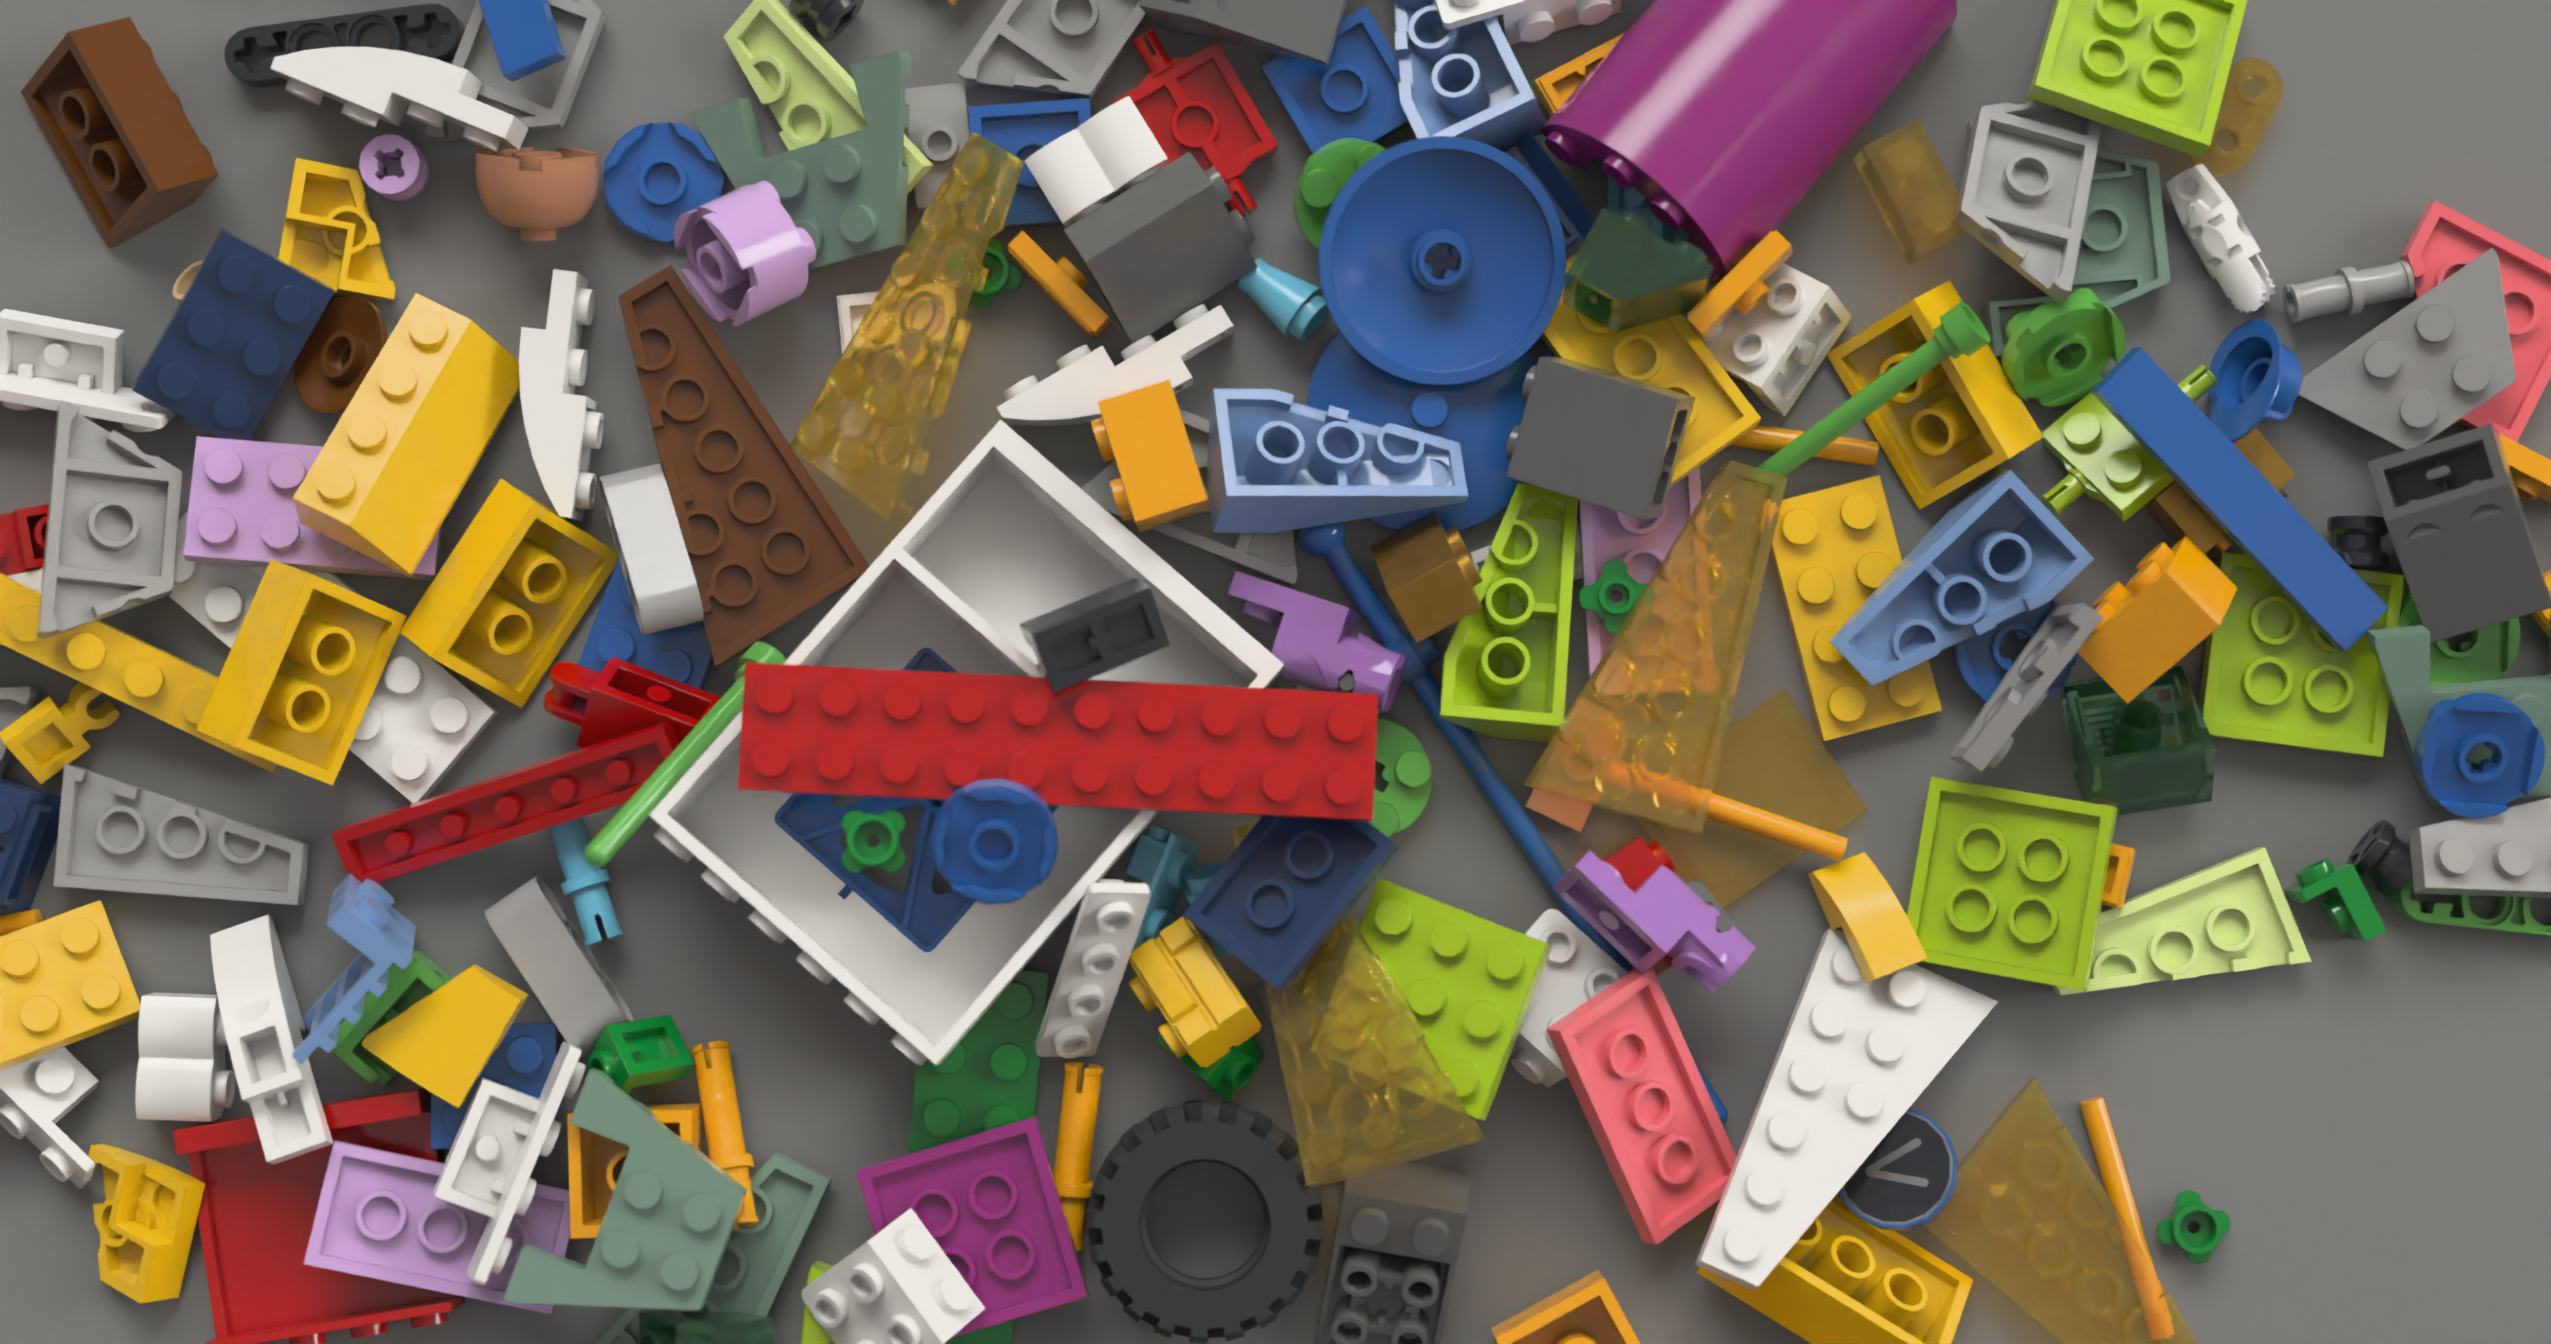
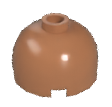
(537, 188)

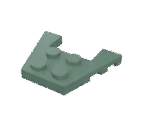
(840, 189)
(2120, 243)
(2405, 665)
(661, 1224)

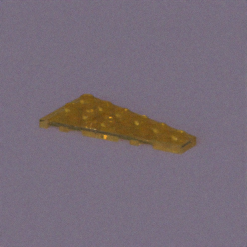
(910, 341)
(1663, 694)
(1359, 1064)
(2051, 1235)

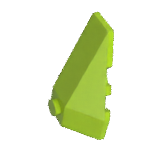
(1512, 654)

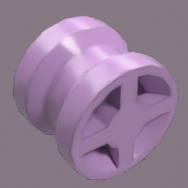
(405, 176)

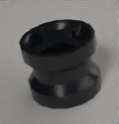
(828, 16)
(2360, 540)
(2383, 858)

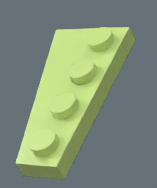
(802, 81)
(2198, 926)

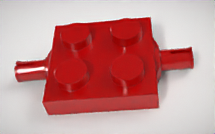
(1202, 110)

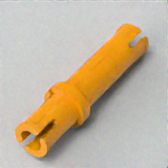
(723, 1120)
(1076, 1142)

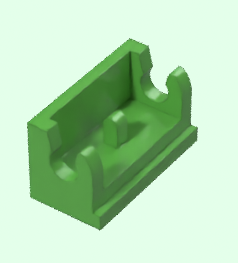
(402, 991)

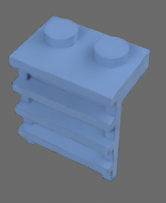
(382, 935)

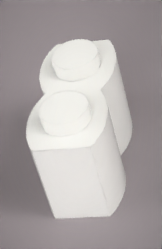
(1096, 161)
(182, 1059)

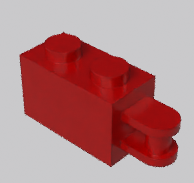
(623, 700)

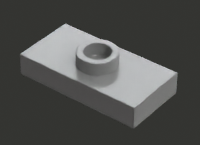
(938, 130)

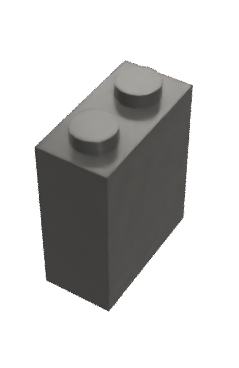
(1163, 246)
(1598, 436)

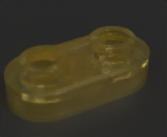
(2243, 115)

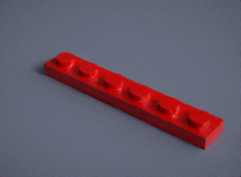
(503, 806)

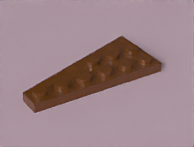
(743, 500)

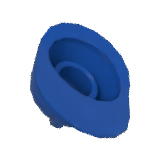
(2254, 378)

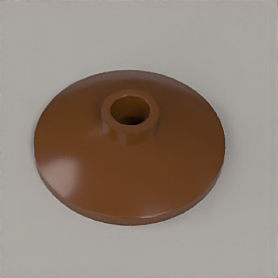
(339, 354)

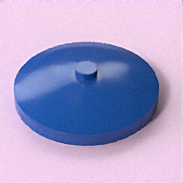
(1442, 260)
(1471, 413)

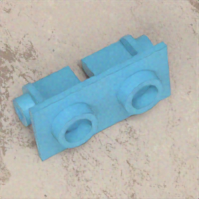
(1162, 863)

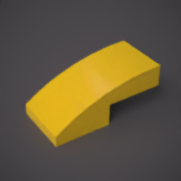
(1871, 917)

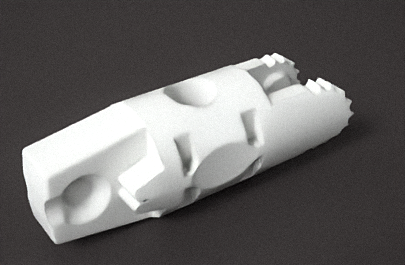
(2221, 238)

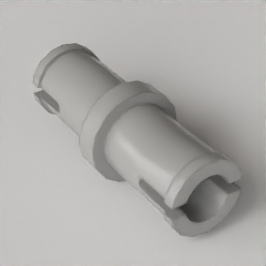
(2348, 291)

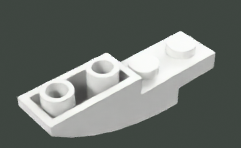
(385, 81)
(1090, 377)
(558, 423)
(262, 1034)

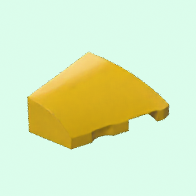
(332, 232)
(449, 1033)
(144, 1223)

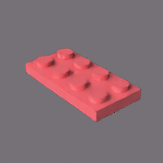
(1645, 1103)

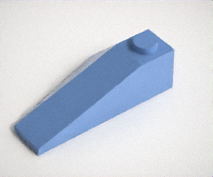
(1461, 79)
(1304, 467)
(1969, 573)

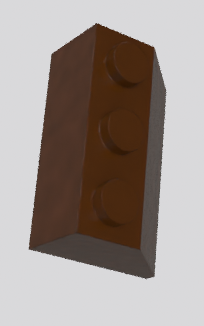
(118, 129)

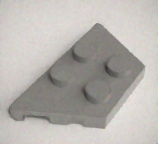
(1053, 45)
(543, 97)
(2030, 189)
(2424, 361)
(106, 526)
(1261, 552)

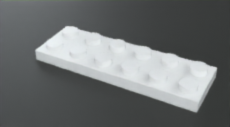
(418, 712)

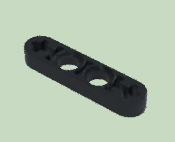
(342, 32)

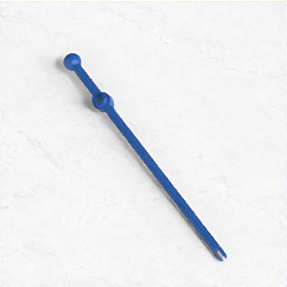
(1328, 542)

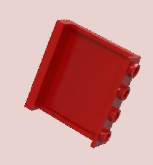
(261, 1220)

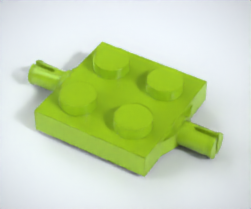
(2105, 456)

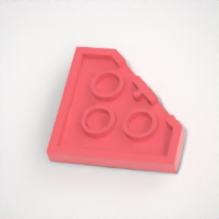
(2449, 241)

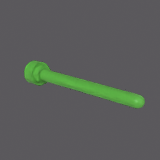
(1957, 334)
(678, 762)

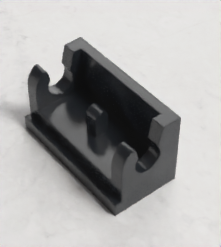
(1095, 634)

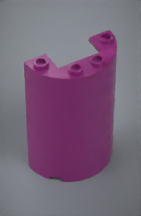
(1740, 106)

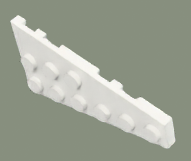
(1833, 1093)

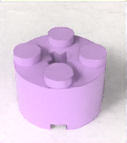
(744, 253)

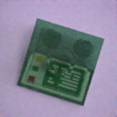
(2139, 752)

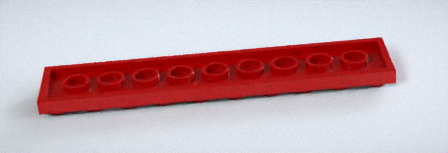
(1072, 747)

